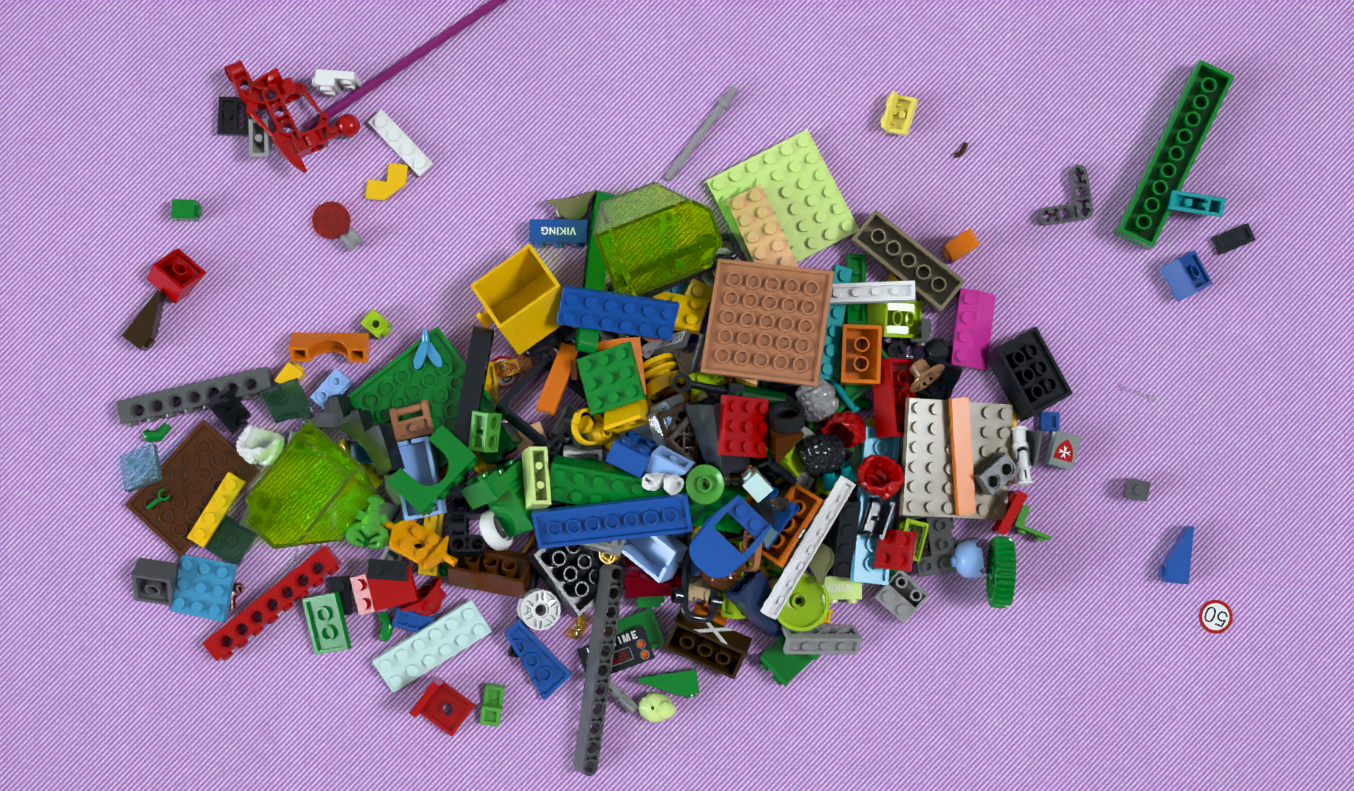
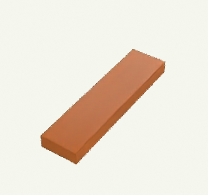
(557, 380)

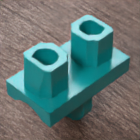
(847, 471)

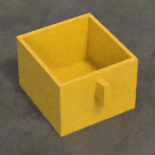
(520, 299)

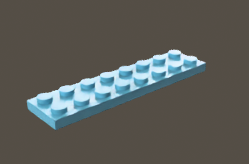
(865, 549)

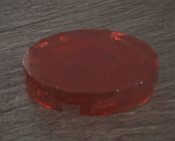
(331, 220)

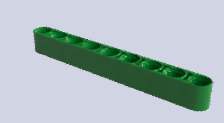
(593, 276)

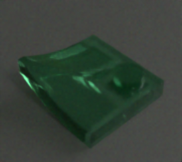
(287, 401)

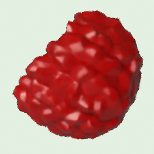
(843, 422)
(880, 476)

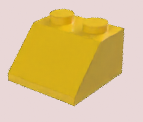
(626, 417)

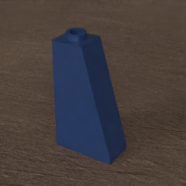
(749, 596)

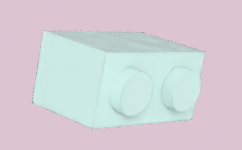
(755, 484)

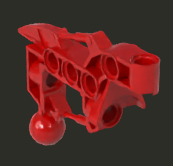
(295, 143)

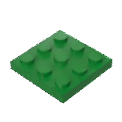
(611, 378)

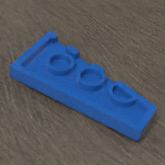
(542, 665)

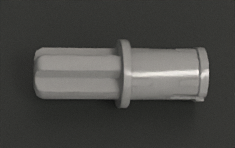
(621, 698)

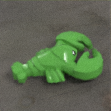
(369, 525)

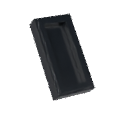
(1233, 239)

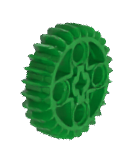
(1001, 572)

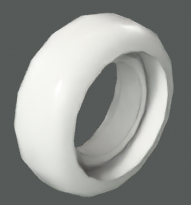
(496, 540)

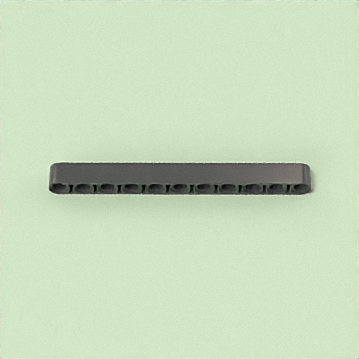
(601, 678)

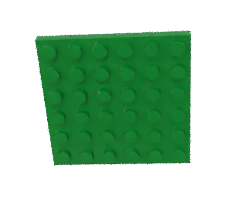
(403, 386)

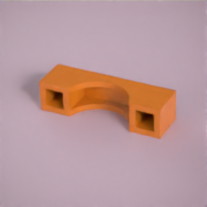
(307, 346)

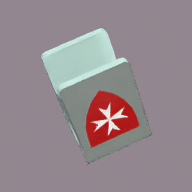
(1062, 450)

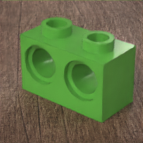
(485, 431)

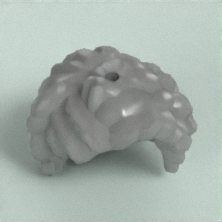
(818, 402)

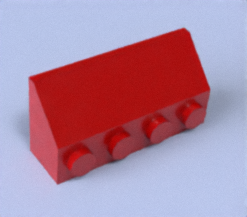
(891, 397)

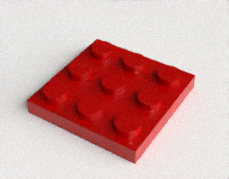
(743, 426)

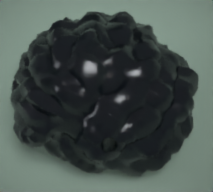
(822, 453)

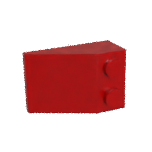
(379, 594)

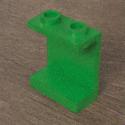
(784, 665)

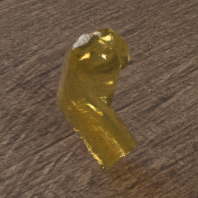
(578, 630)

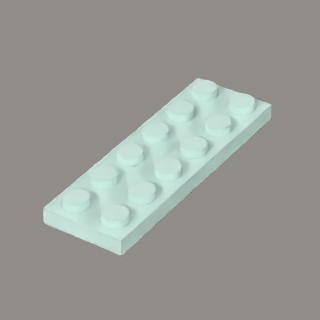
(432, 645)

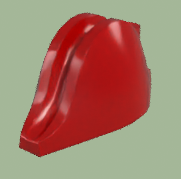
(429, 599)

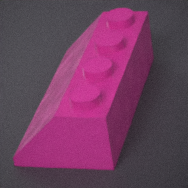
(972, 329)

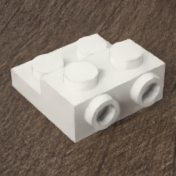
(331, 81)

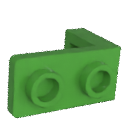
(1020, 528)

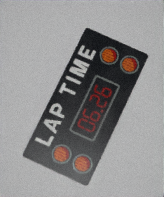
(630, 649)

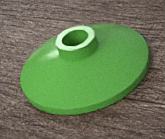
(696, 480)

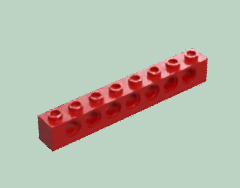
(216, 643)

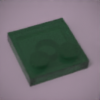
(231, 541)

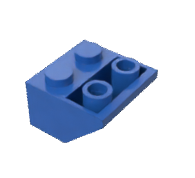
(631, 453)

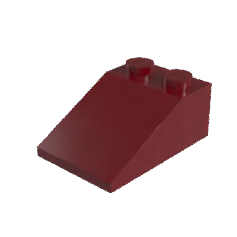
(641, 584)

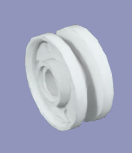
(550, 609)

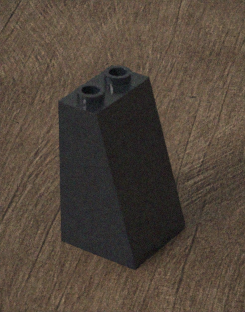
(705, 420)

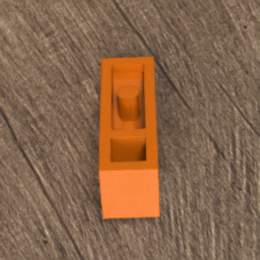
(960, 246)

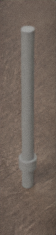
(723, 104)

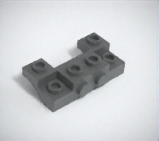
(940, 547)

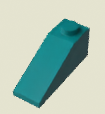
(1196, 203)

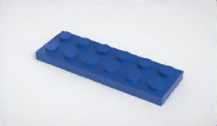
(617, 312)

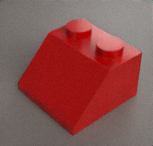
(176, 275)

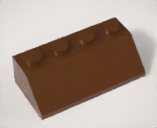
(494, 572)

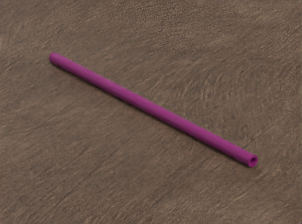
(407, 61)

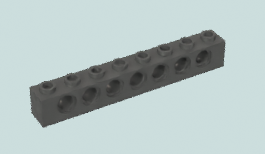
(128, 407)

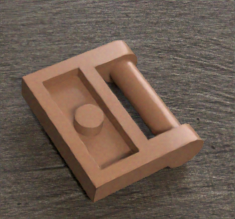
(412, 427)

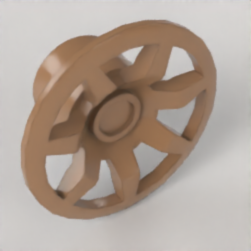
(922, 372)

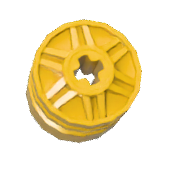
(657, 372)

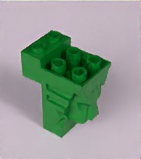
(504, 495)

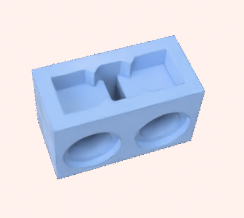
(335, 384)

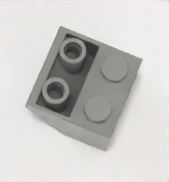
(900, 596)

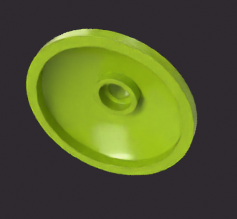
(811, 609)

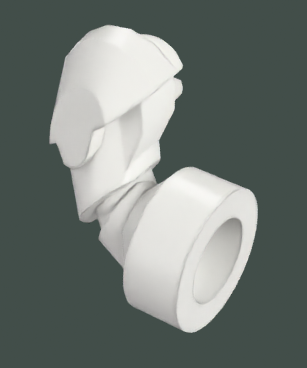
(672, 483)

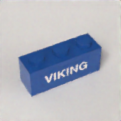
(558, 233)

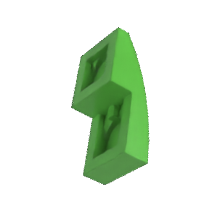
(492, 704)

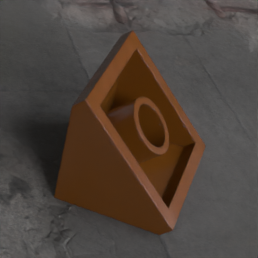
(781, 444)

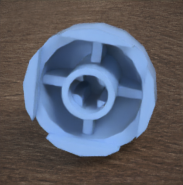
(968, 559)

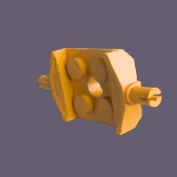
(408, 533)

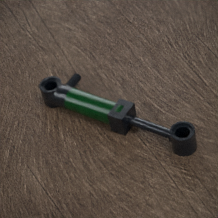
(732, 388)

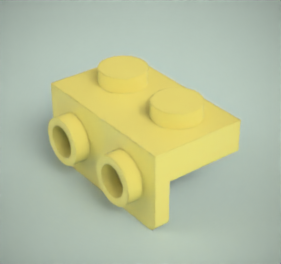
(898, 114)

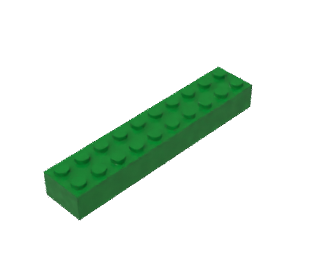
(1174, 154)
(594, 482)

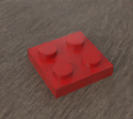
(896, 550)

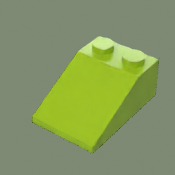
(896, 318)

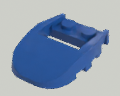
(713, 552)

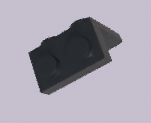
(943, 386)

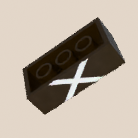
(708, 645)

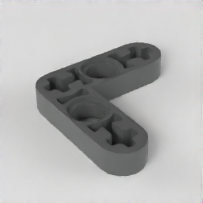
(1073, 208)

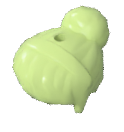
(662, 706)

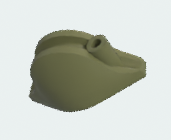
(572, 207)
(822, 562)

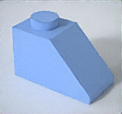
(667, 461)

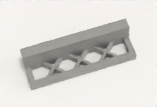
(823, 642)

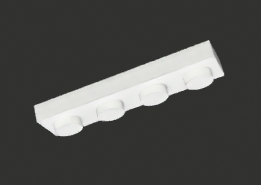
(401, 143)

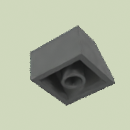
(154, 581)

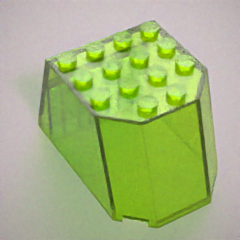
(654, 237)
(308, 493)

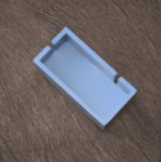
(422, 466)
(656, 555)

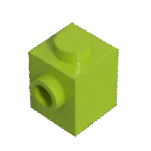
(377, 324)

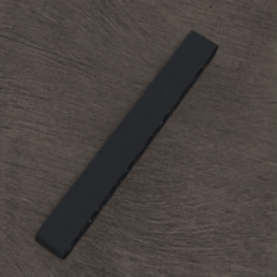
(472, 390)

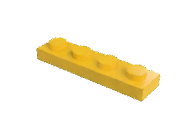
(216, 509)

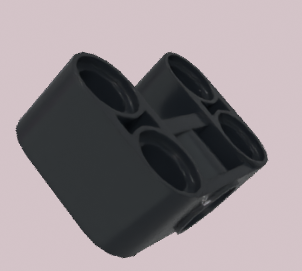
(459, 530)

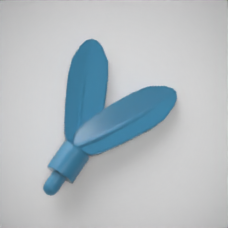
(424, 349)

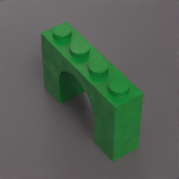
(425, 497)

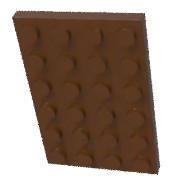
(191, 479)

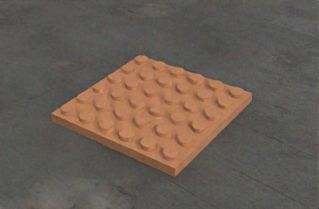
(767, 322)

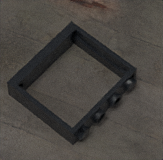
(519, 388)

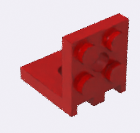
(432, 705)

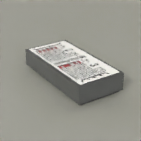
(678, 341)

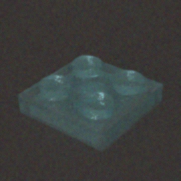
(140, 468)

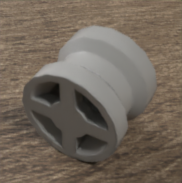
(351, 239)

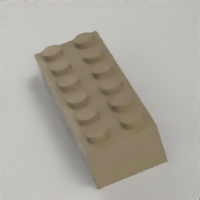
(907, 260)

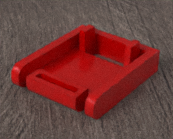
(1015, 502)

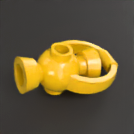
(594, 430)

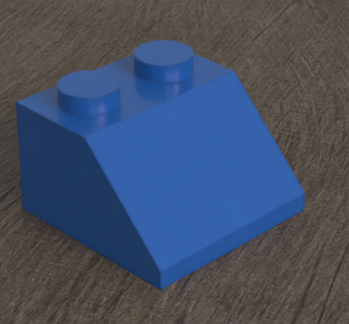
(1186, 276)

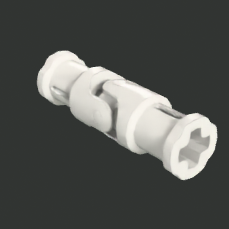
(1021, 458)

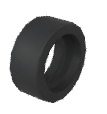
(786, 425)

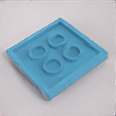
(204, 587)

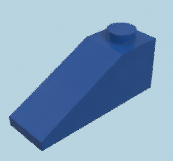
(1177, 562)

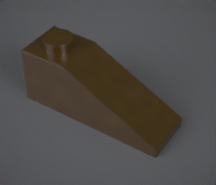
(146, 325)

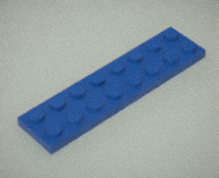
(612, 520)

